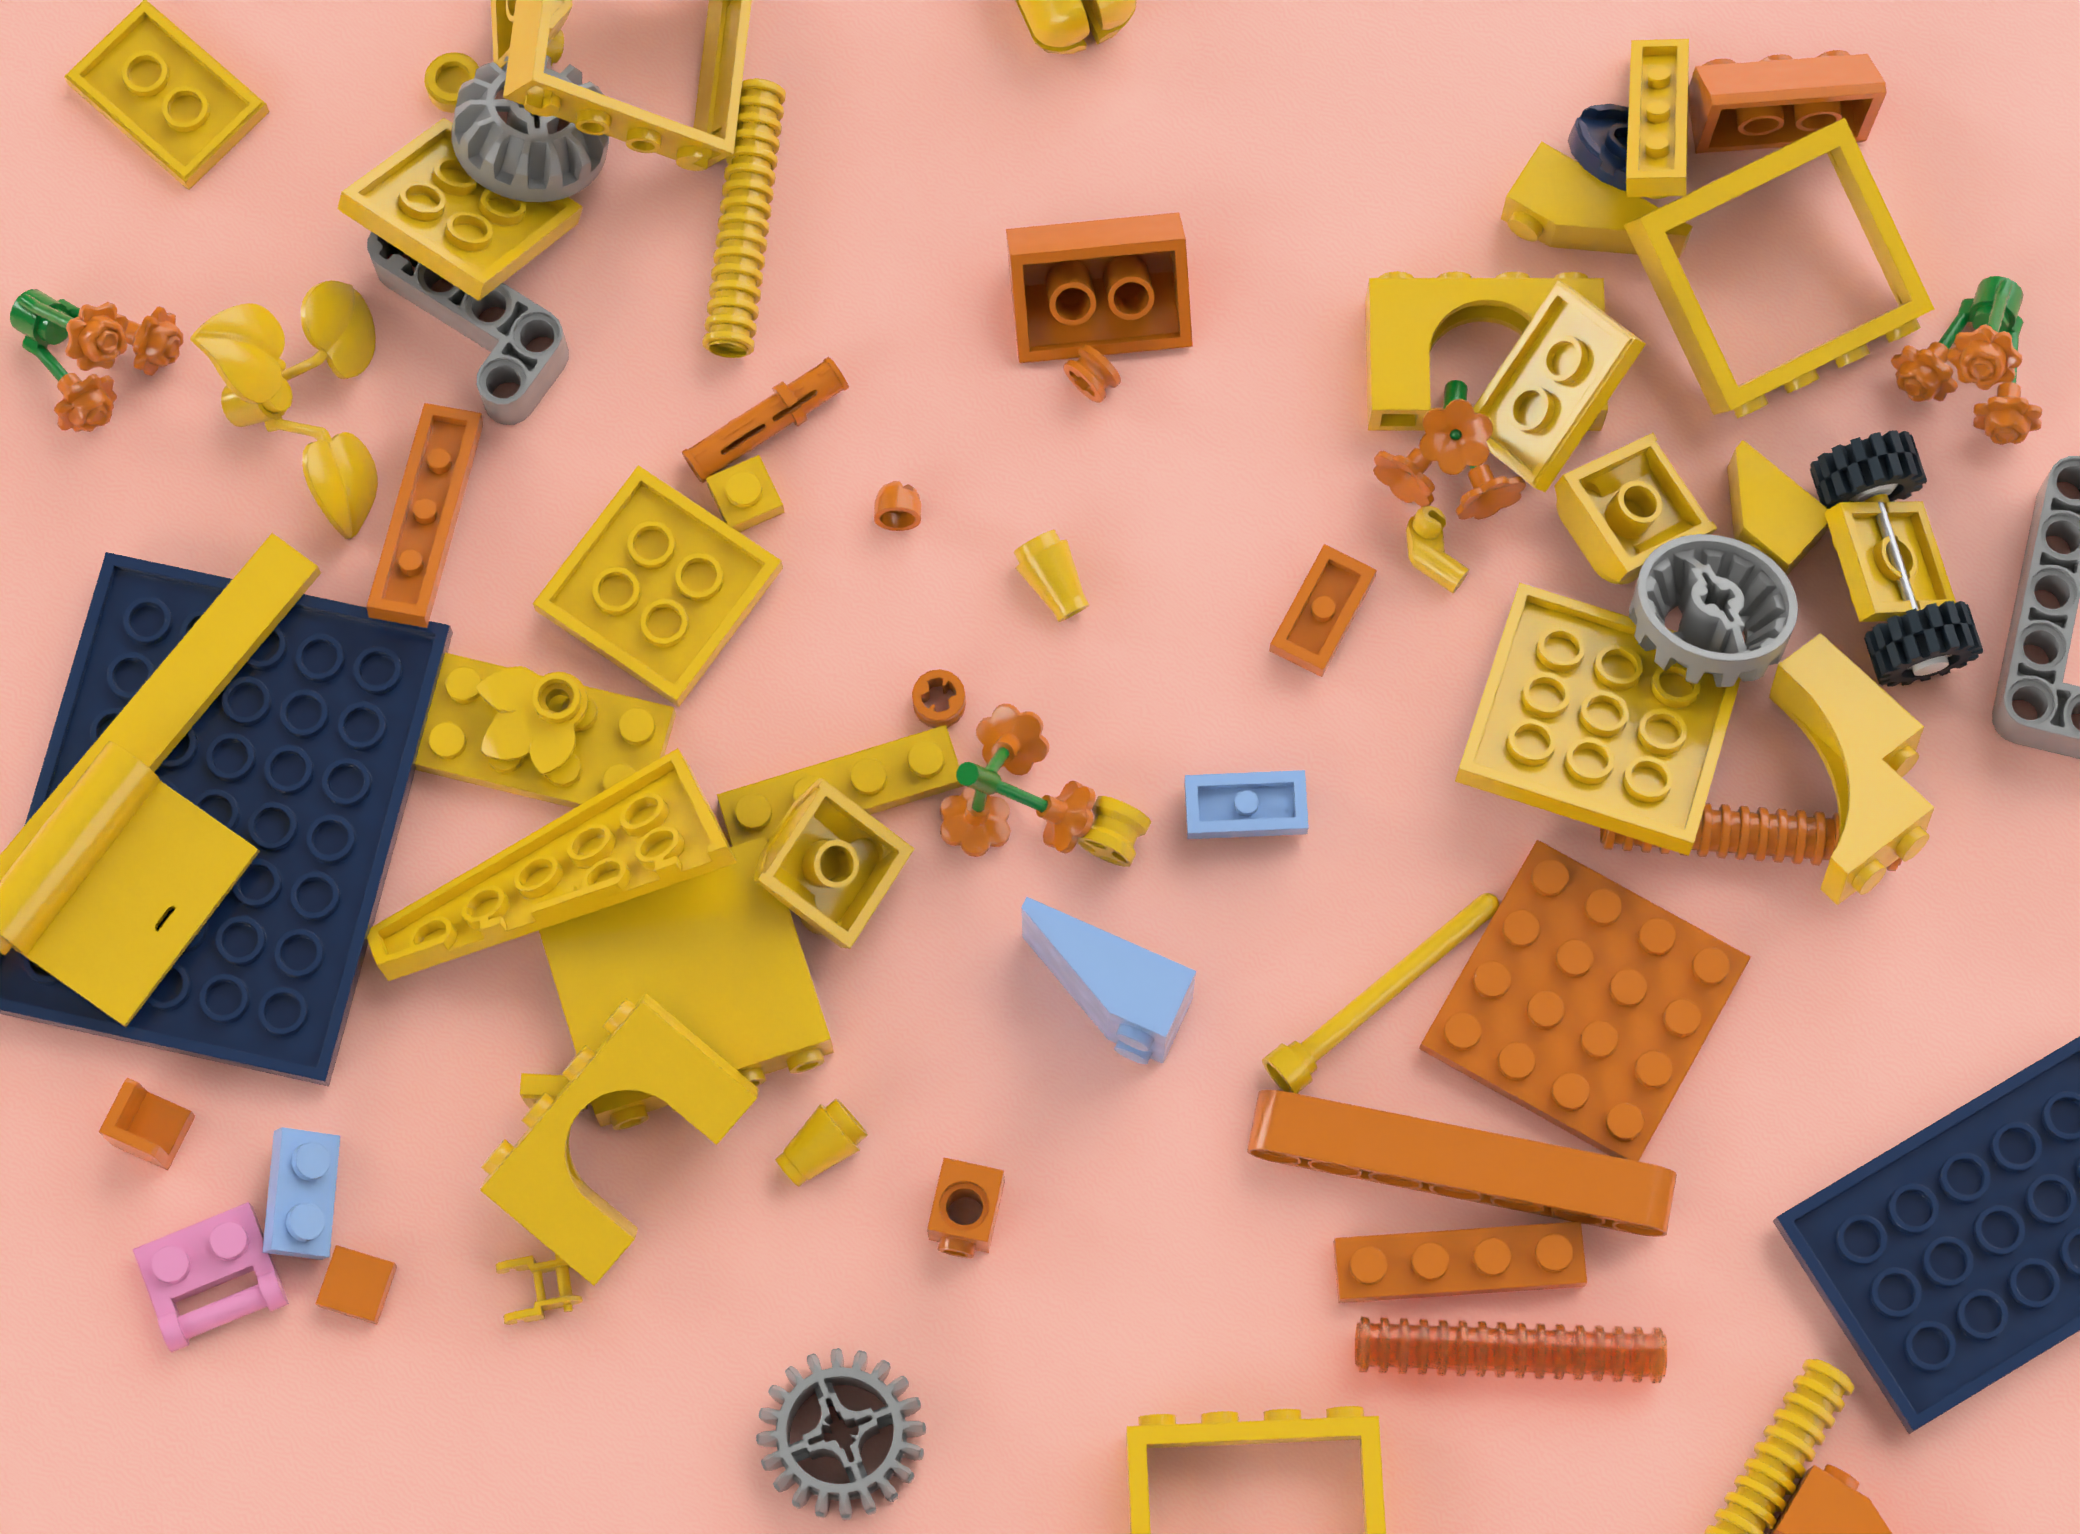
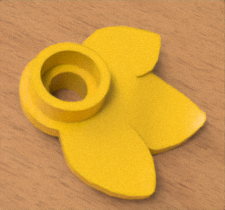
(524, 720)

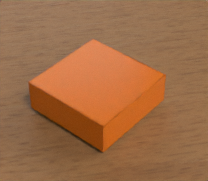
(356, 1284)

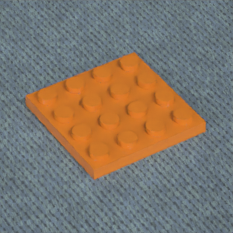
(1585, 1003)

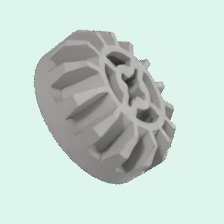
(525, 154)
(1721, 593)

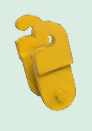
(542, 1304)

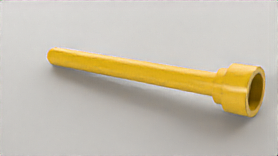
(1294, 1064)

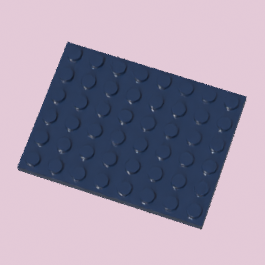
(295, 757)

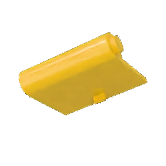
(108, 874)

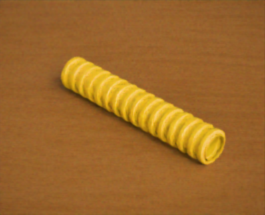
(744, 221)
(1784, 1450)

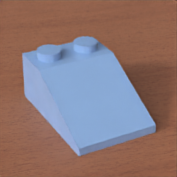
(1122, 987)

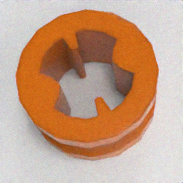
(1092, 373)
(921, 694)

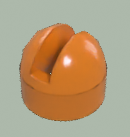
(897, 507)

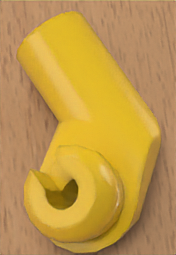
(1427, 549)

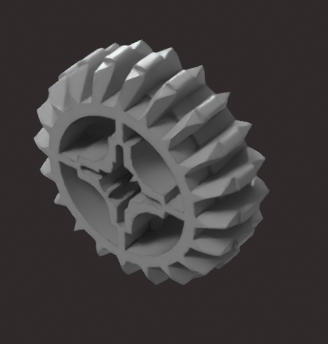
(866, 1420)

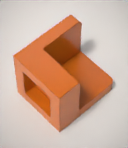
(146, 1124)

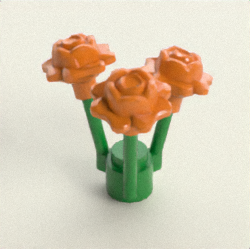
(95, 341)
(1980, 357)

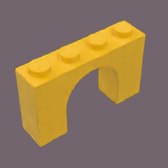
(1413, 313)
(537, 1175)

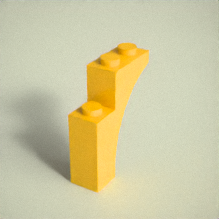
(1867, 751)

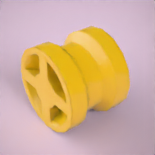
(1114, 831)

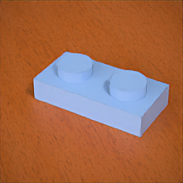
(1246, 804)
(301, 1194)

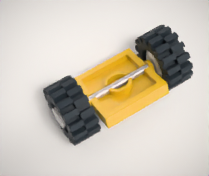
(1893, 559)

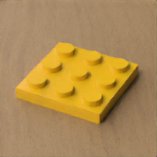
(448, 220)
(658, 585)

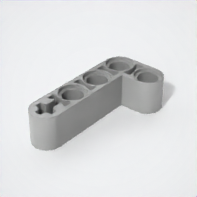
(504, 338)

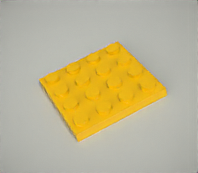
(1594, 725)

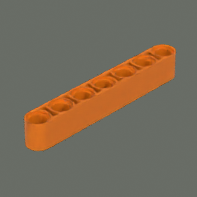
(1462, 1163)

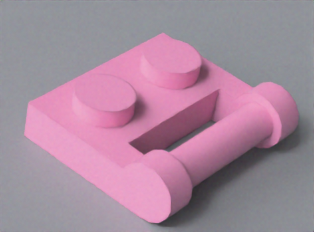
(205, 1258)

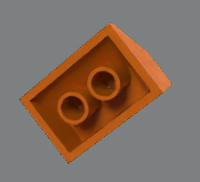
(1781, 99)
(1100, 287)

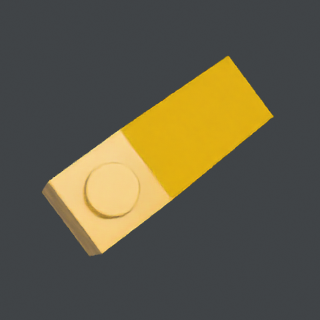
(1575, 210)

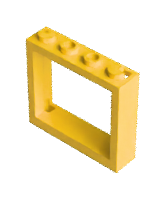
(642, 130)
(1687, 317)
(1277, 1427)

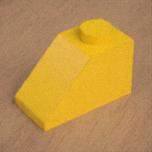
(1772, 509)

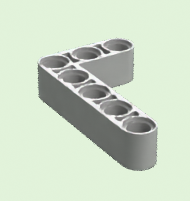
(2044, 627)

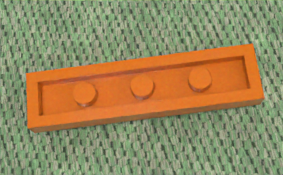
(425, 515)
(1459, 1262)

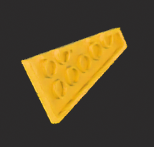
(602, 853)

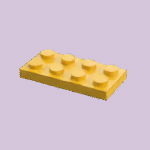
(611, 740)

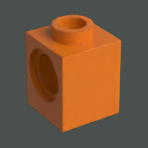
(971, 1181)

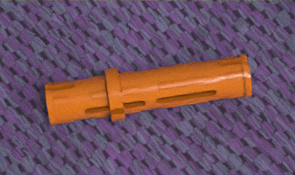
(773, 414)

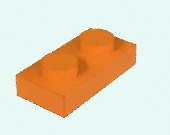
(1322, 610)

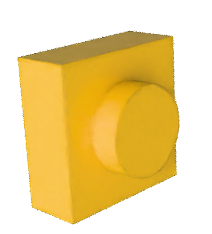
(745, 494)

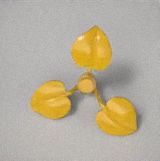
(247, 351)

